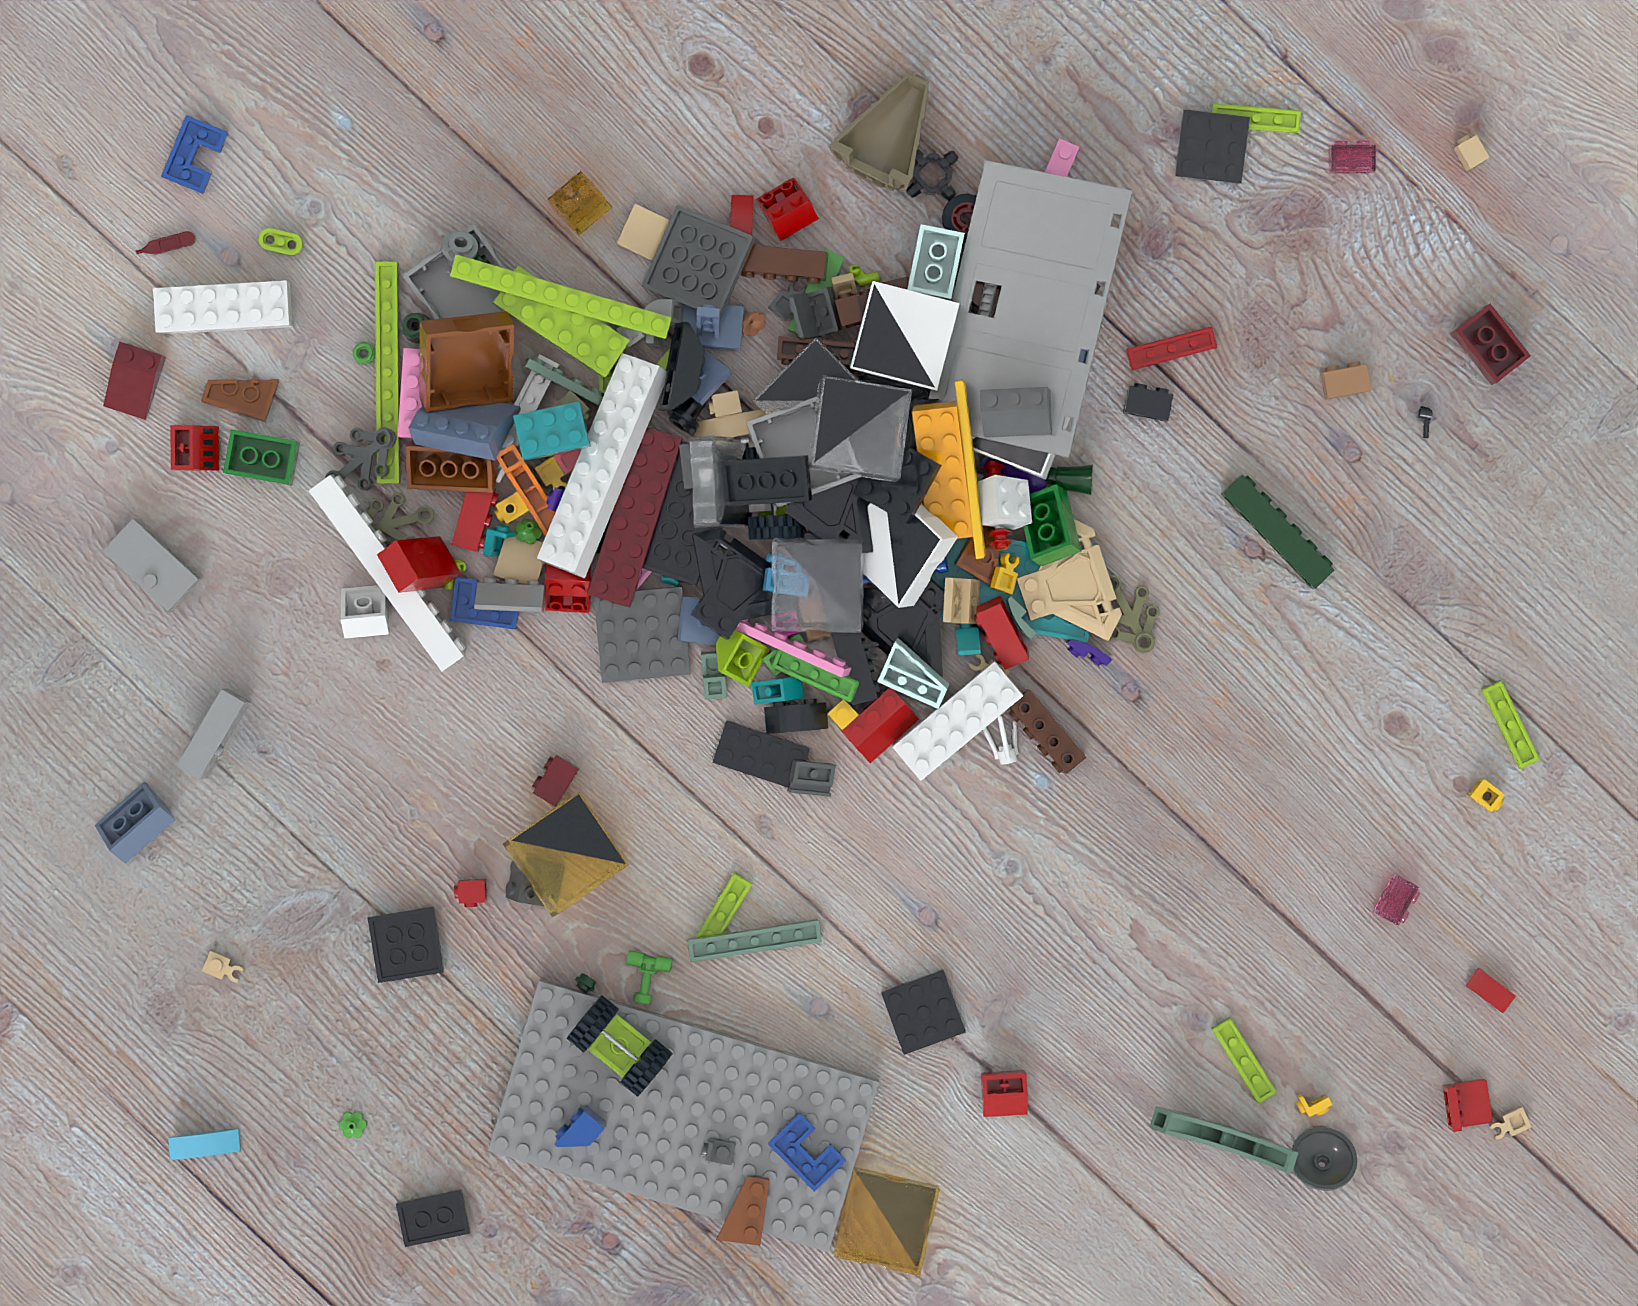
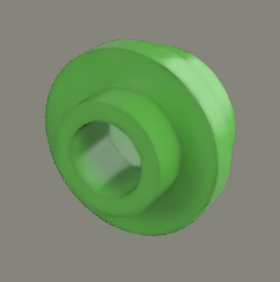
(363, 346)

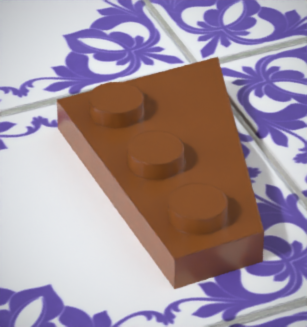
(245, 397)
(979, 568)
(747, 1214)

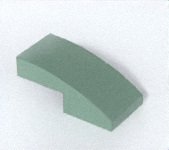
(1017, 612)
(713, 680)

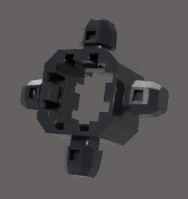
(947, 191)

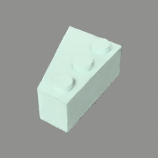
(912, 676)

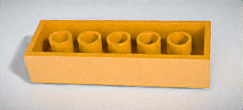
(940, 439)

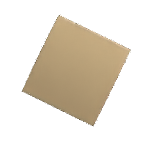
(643, 232)
(519, 561)
(961, 600)

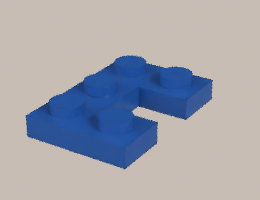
(190, 137)
(464, 612)
(810, 1170)

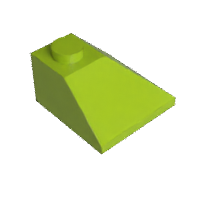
(740, 657)

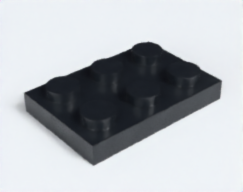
(433, 1218)

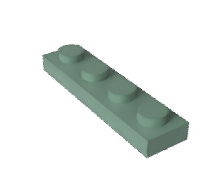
(556, 376)

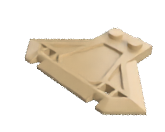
(1074, 589)

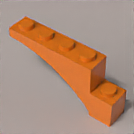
(526, 485)

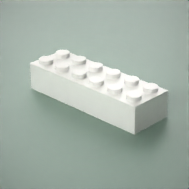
(222, 307)
(957, 720)

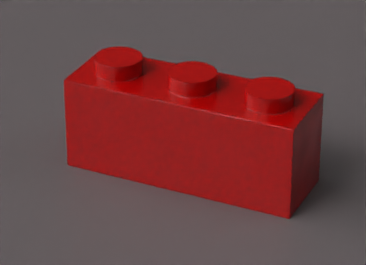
(474, 519)
(1001, 633)

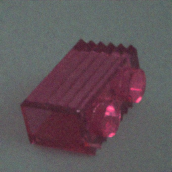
(1352, 158)
(1396, 900)

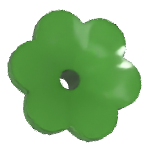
(528, 531)
(354, 1119)

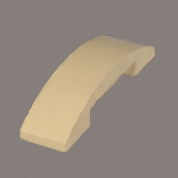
(727, 426)

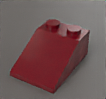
(133, 380)

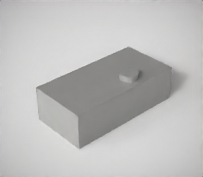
(152, 565)
(213, 733)

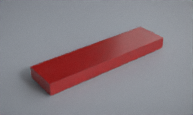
(1171, 348)

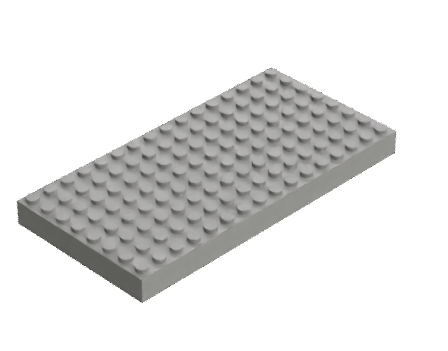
(704, 1091)

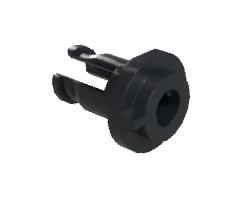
(685, 415)

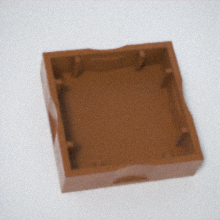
(466, 361)

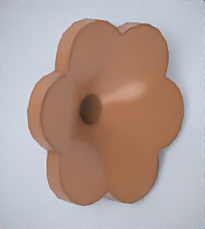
(753, 323)

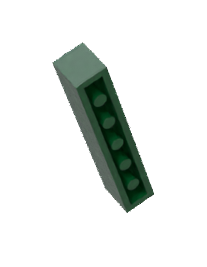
(1277, 532)

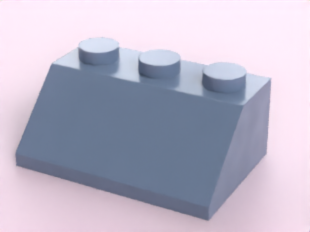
(134, 823)

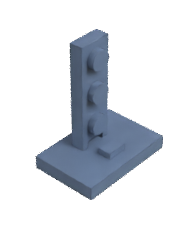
(711, 330)

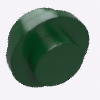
(585, 983)

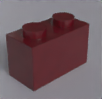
(555, 780)

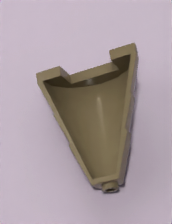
(886, 136)

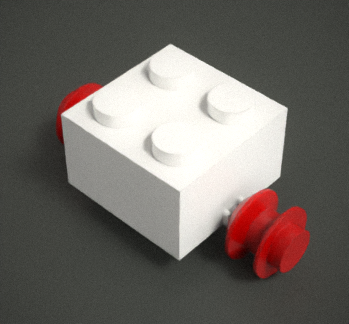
(1003, 503)

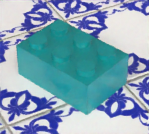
(551, 431)

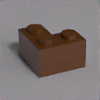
(851, 308)

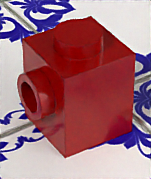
(471, 892)

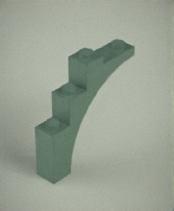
(1223, 1137)

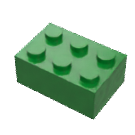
(261, 457)
(1052, 528)

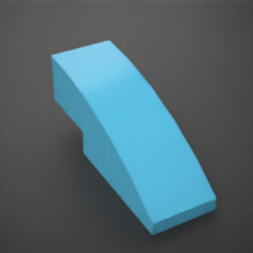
(204, 1144)

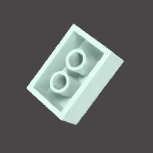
(935, 262)

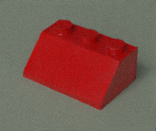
(880, 724)

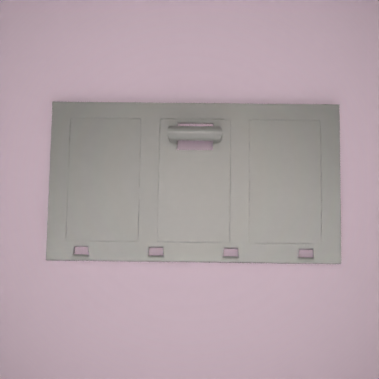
(1048, 249)

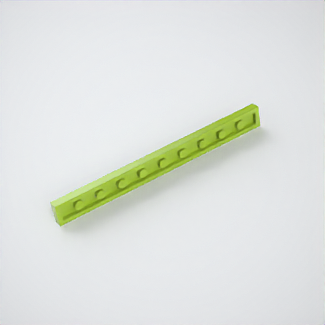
(560, 296)
(387, 362)

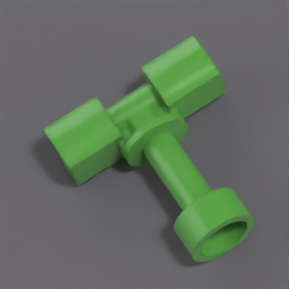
(648, 966)

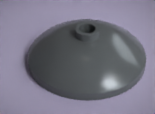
(1330, 1148)

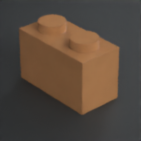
(1345, 381)

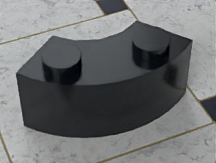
(797, 717)

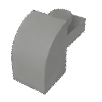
(668, 308)

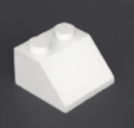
(364, 612)

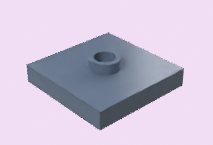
(712, 376)
(692, 629)

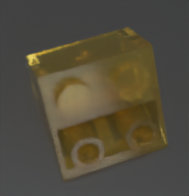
(579, 203)

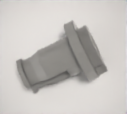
(460, 244)

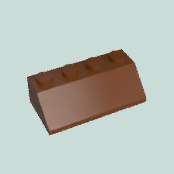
(448, 471)

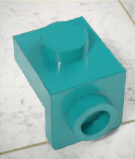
(495, 538)

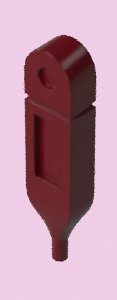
(168, 243)

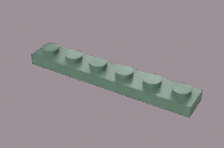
(754, 940)

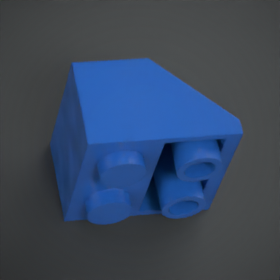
(583, 1129)

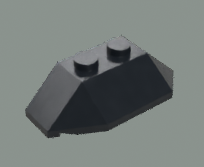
(683, 367)

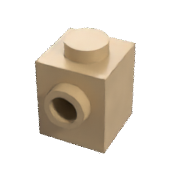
(1471, 152)
(725, 404)

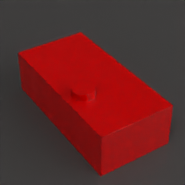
(419, 564)

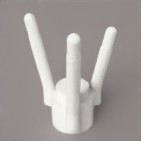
(1007, 752)

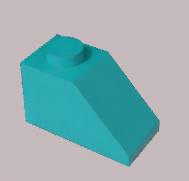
(967, 640)
(777, 690)

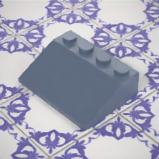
(465, 429)

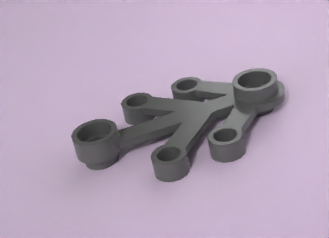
(365, 455)

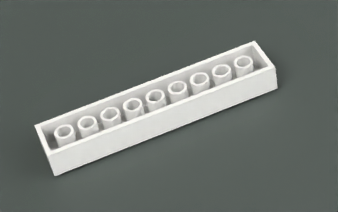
(603, 465)
(366, 544)

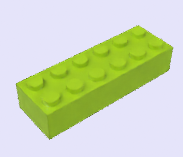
(577, 335)

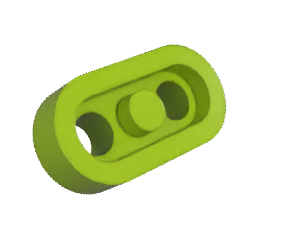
(281, 241)

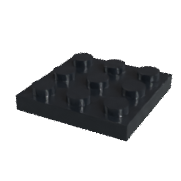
(1212, 146)
(906, 494)
(406, 944)
(923, 1012)

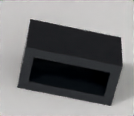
(1148, 402)

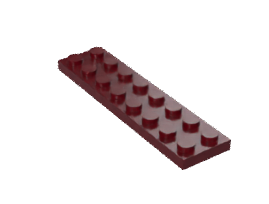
(635, 519)

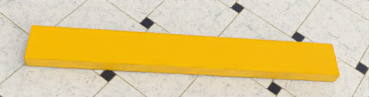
(970, 467)

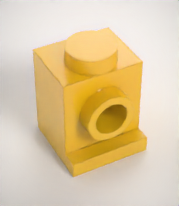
(519, 508)
(1496, 796)

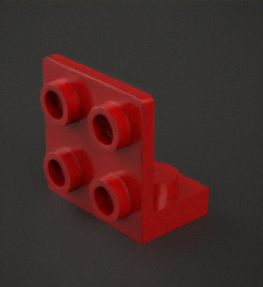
(1467, 1104)

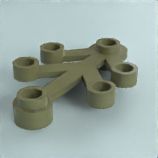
(388, 524)
(1132, 616)

